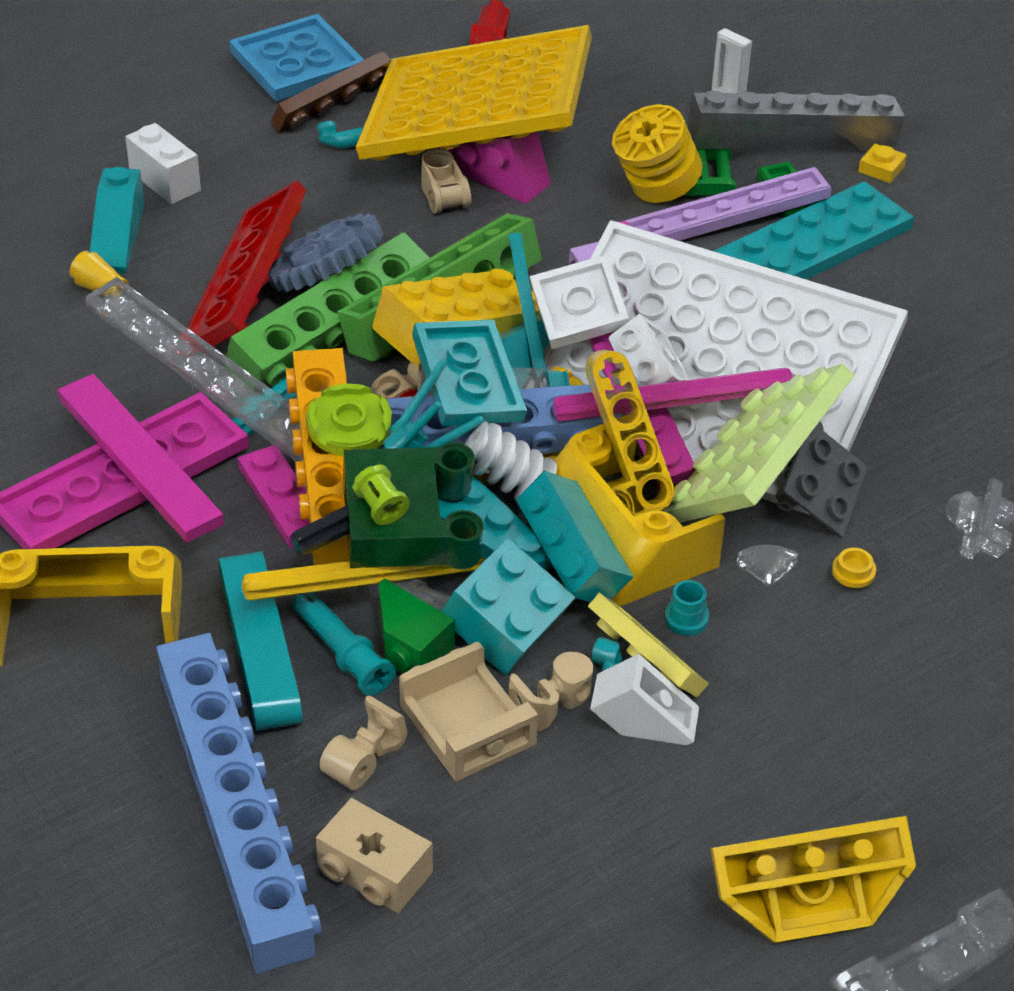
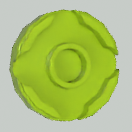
(348, 419)

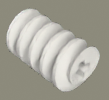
(506, 458)

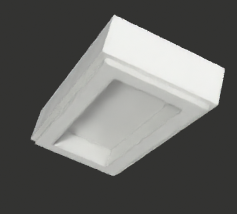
(731, 62)

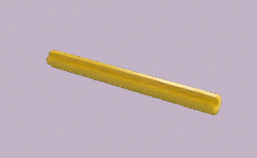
(332, 577)

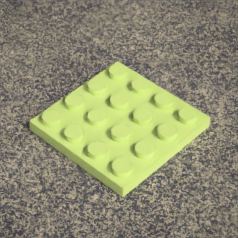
(757, 444)

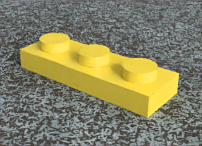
(618, 623)

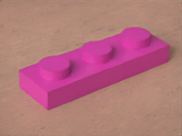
(275, 488)

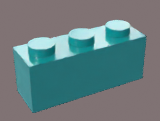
(573, 537)

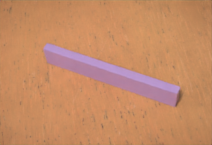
(736, 206)

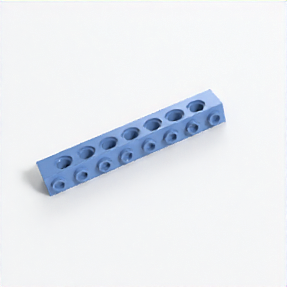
(238, 805)

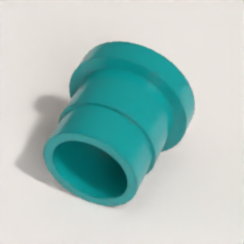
(687, 610)

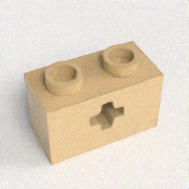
(374, 855)

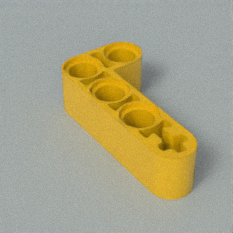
(622, 433)

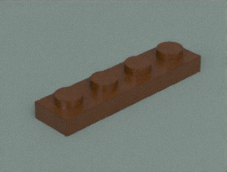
(322, 96)

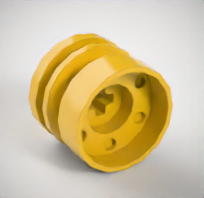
(657, 153)

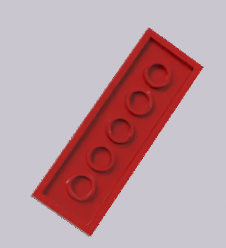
(246, 265)

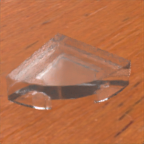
(767, 562)

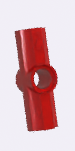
(491, 23)

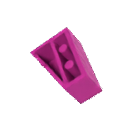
(506, 165)

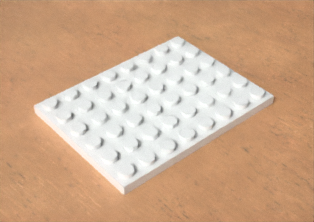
(743, 319)

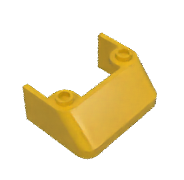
(651, 543)
(91, 574)

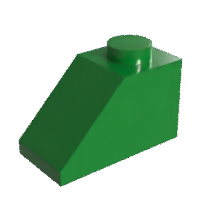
(412, 628)

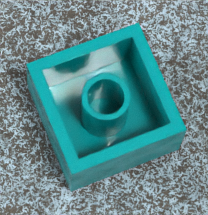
(507, 605)

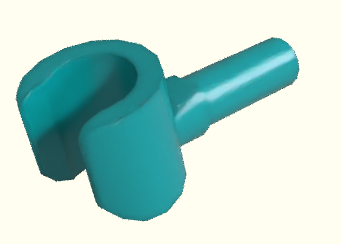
(606, 653)

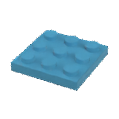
(293, 55)

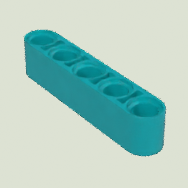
(260, 647)

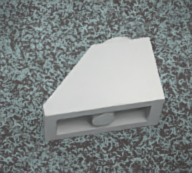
(644, 703)

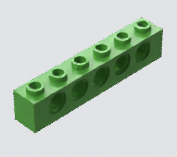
(476, 253)
(312, 317)

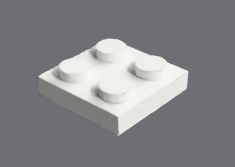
(579, 301)

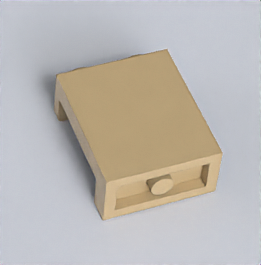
(465, 712)

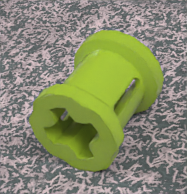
(381, 494)

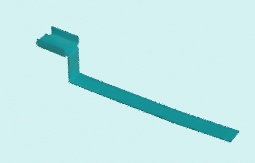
(553, 378)

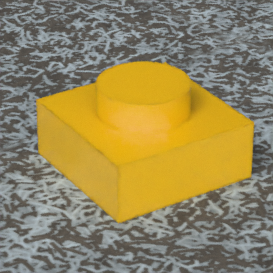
(882, 163)

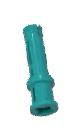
(353, 652)

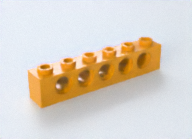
(319, 470)

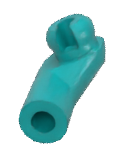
(338, 139)

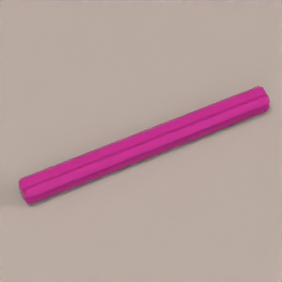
(674, 393)

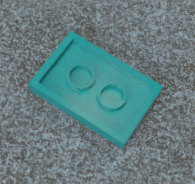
(475, 375)

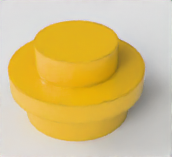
(854, 568)

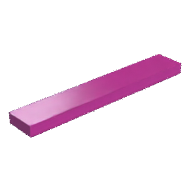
(141, 458)

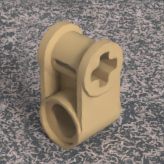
(443, 181)

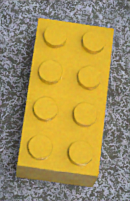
(455, 298)

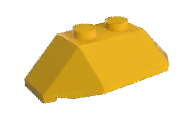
(815, 878)

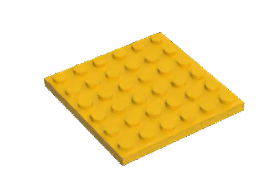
(477, 93)

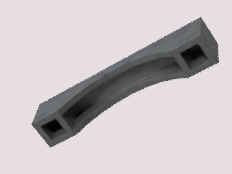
(725, 119)

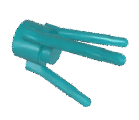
(410, 434)

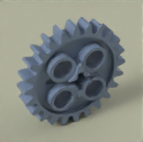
(325, 252)

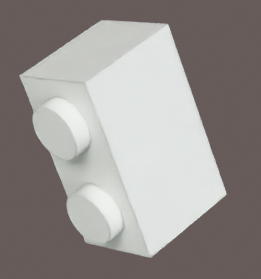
(164, 163)

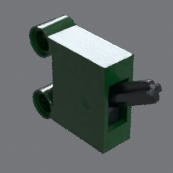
(419, 534)

